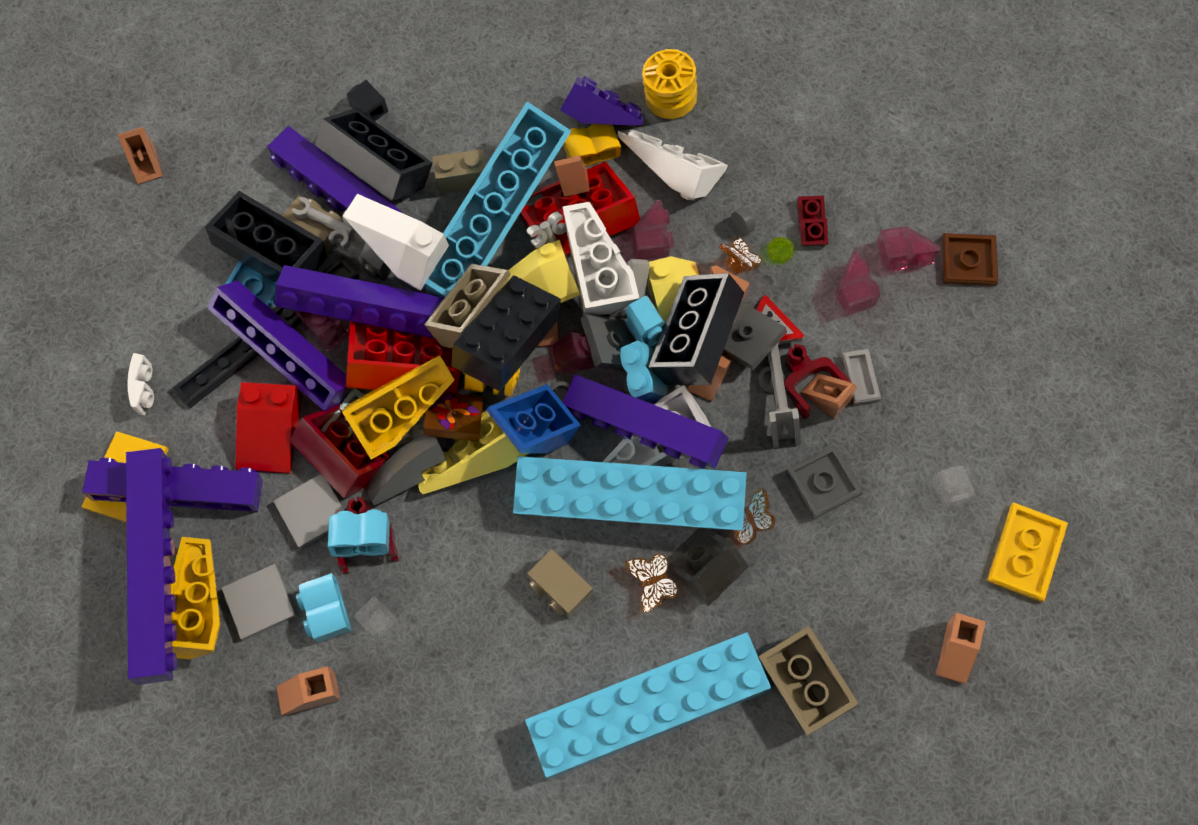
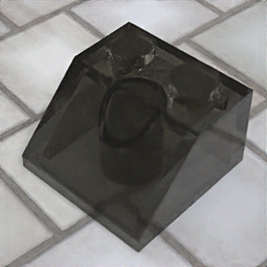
(706, 565)

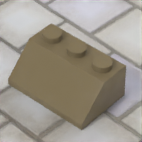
(465, 302)
(808, 680)

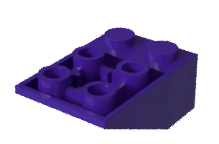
(594, 106)

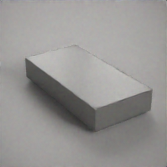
(860, 371)

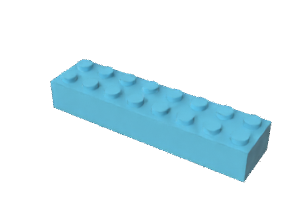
(498, 196)
(630, 493)
(647, 706)

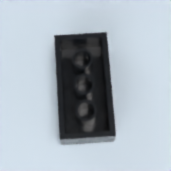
(373, 154)
(263, 238)
(696, 329)
(505, 332)

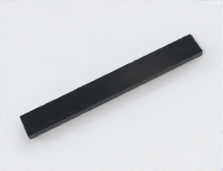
(239, 353)

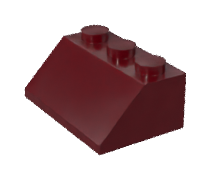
(339, 462)

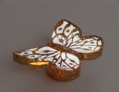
(740, 256)
(756, 518)
(653, 579)

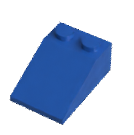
(535, 421)

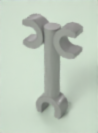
(341, 229)
(546, 231)

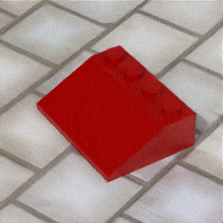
(606, 194)
(385, 354)

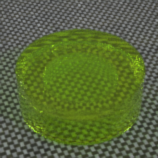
(780, 250)

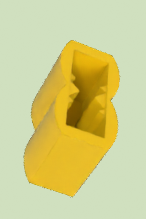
(593, 143)

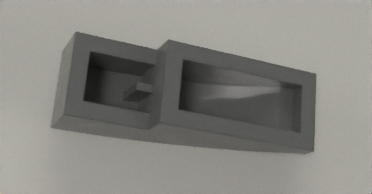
(405, 468)

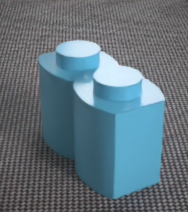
(644, 321)
(640, 379)
(358, 533)
(323, 608)

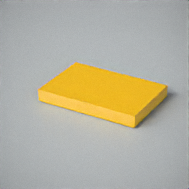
(117, 450)
(1027, 552)

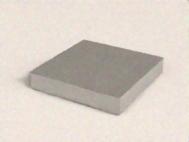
(308, 510)
(259, 602)

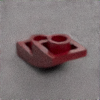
(812, 220)

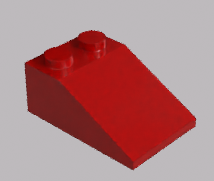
(264, 426)

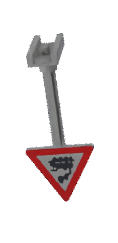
(783, 420)

